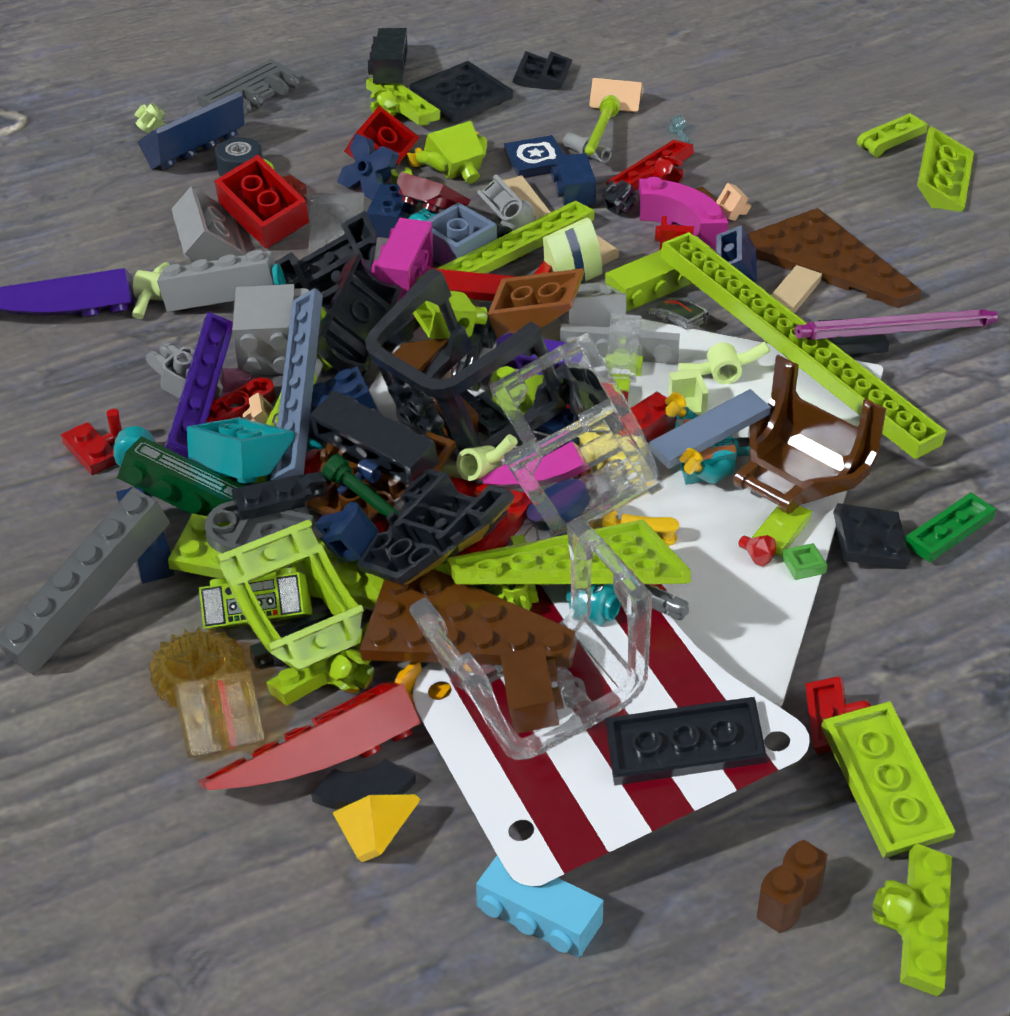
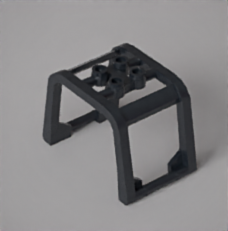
(415, 390)

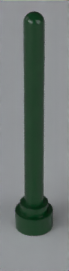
(338, 471)

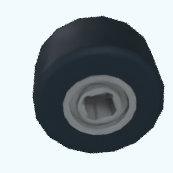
(236, 152)

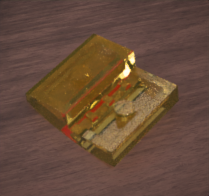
(219, 714)

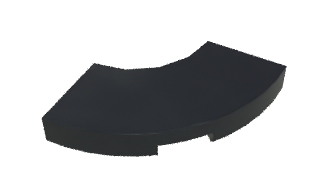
(345, 788)

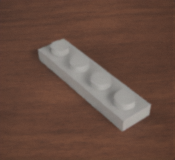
(654, 346)

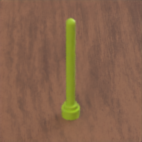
(609, 108)

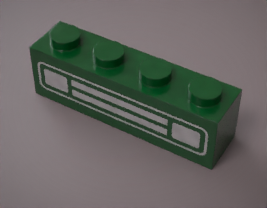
(174, 478)

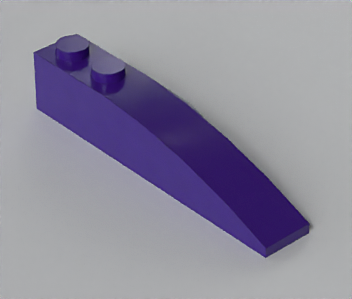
(71, 295)

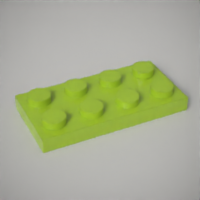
(887, 779)

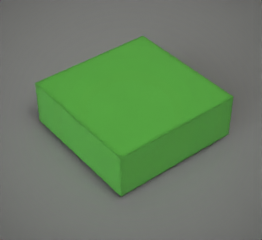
(804, 561)

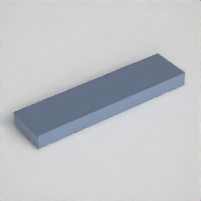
(710, 427)

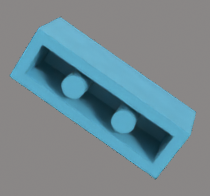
(551, 912)

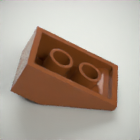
(533, 299)

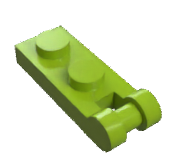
(891, 134)

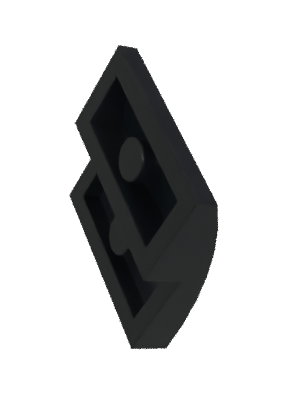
(542, 72)

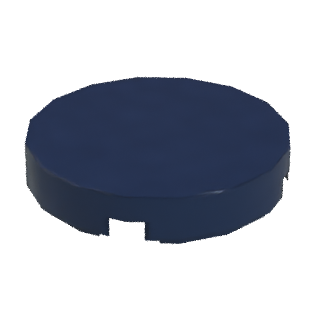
(569, 499)

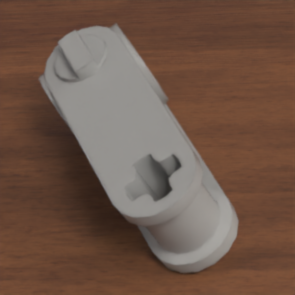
(507, 204)

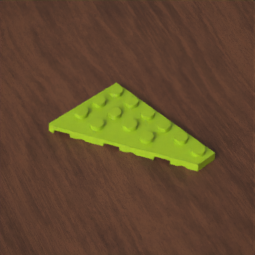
(549, 560)

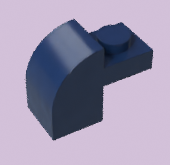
(347, 532)

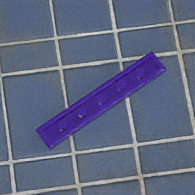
(200, 380)

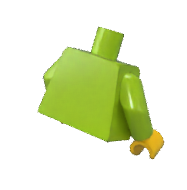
(453, 152)

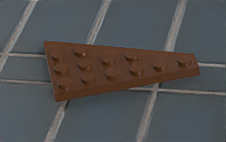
(473, 618)

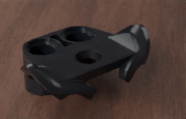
(580, 387)

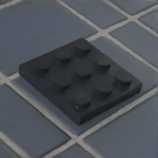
(462, 91)

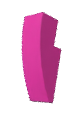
(554, 467)

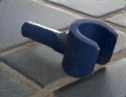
(365, 470)

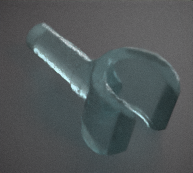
(677, 126)

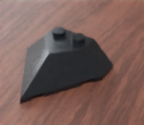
(325, 264)

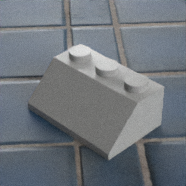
(206, 228)

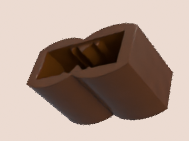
(791, 886)

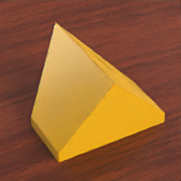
(374, 822)

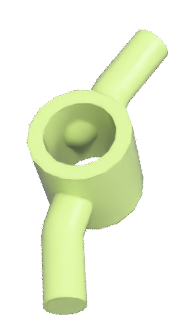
(146, 288)
(725, 362)
(479, 461)

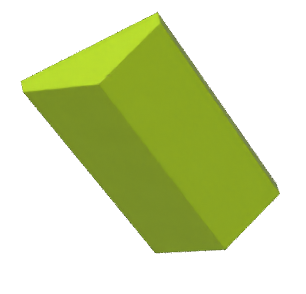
(945, 171)

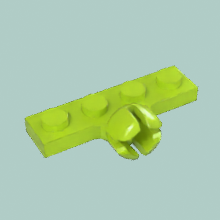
(399, 99)
(341, 670)
(920, 916)

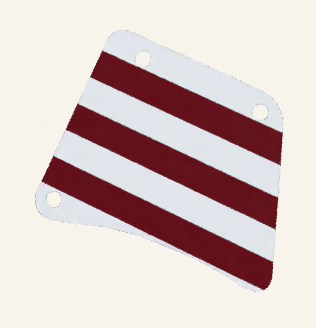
(571, 786)

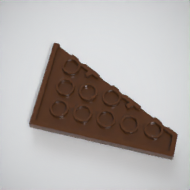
(827, 248)

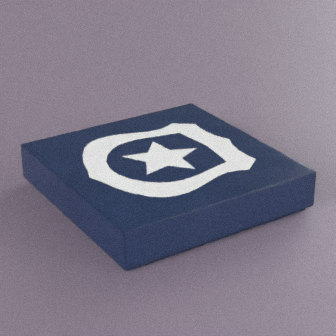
(533, 155)

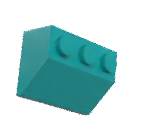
(238, 447)

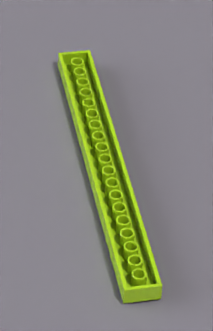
(818, 358)

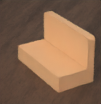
(626, 91)

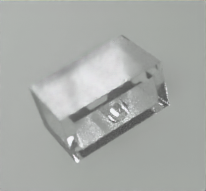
(624, 346)

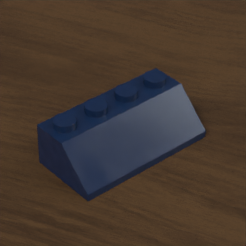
(194, 131)

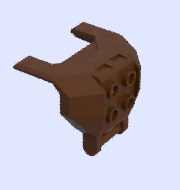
(804, 450)

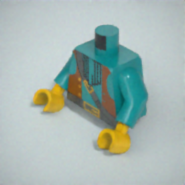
(712, 463)

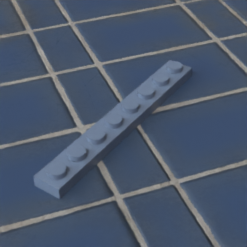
(298, 381)

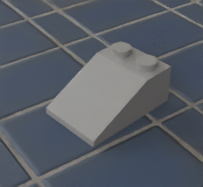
(594, 305)

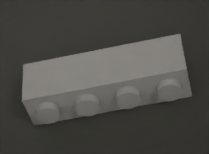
(214, 280)

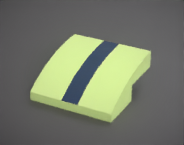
(574, 249)

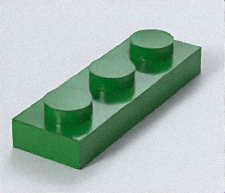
(950, 527)

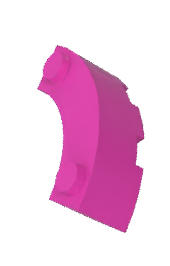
(681, 206)

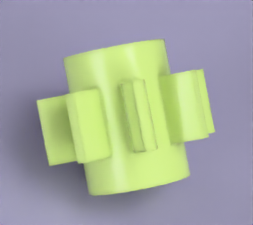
(150, 117)

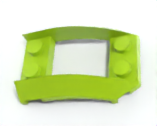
(278, 552)

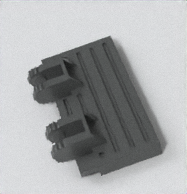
(255, 85)

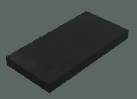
(685, 740)

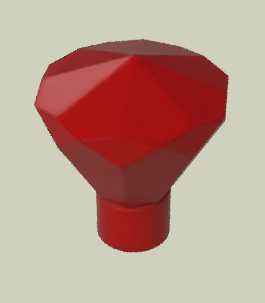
(759, 548)

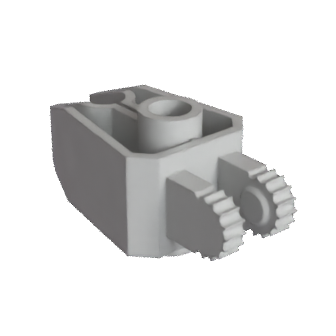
(174, 368)

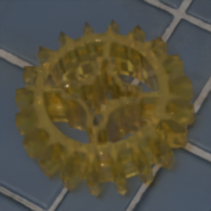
(192, 659)

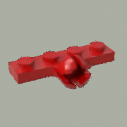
(658, 164)

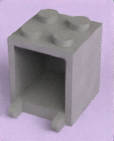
(262, 327)

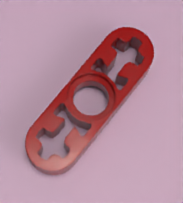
(221, 407)

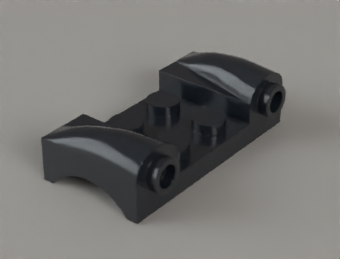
(352, 314)

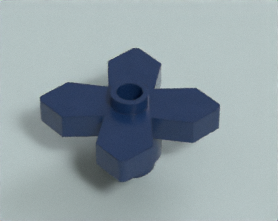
(370, 166)

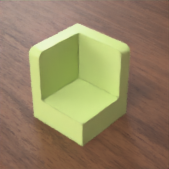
(691, 387)

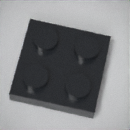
(871, 536)

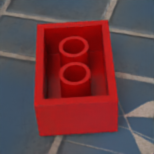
(262, 201)

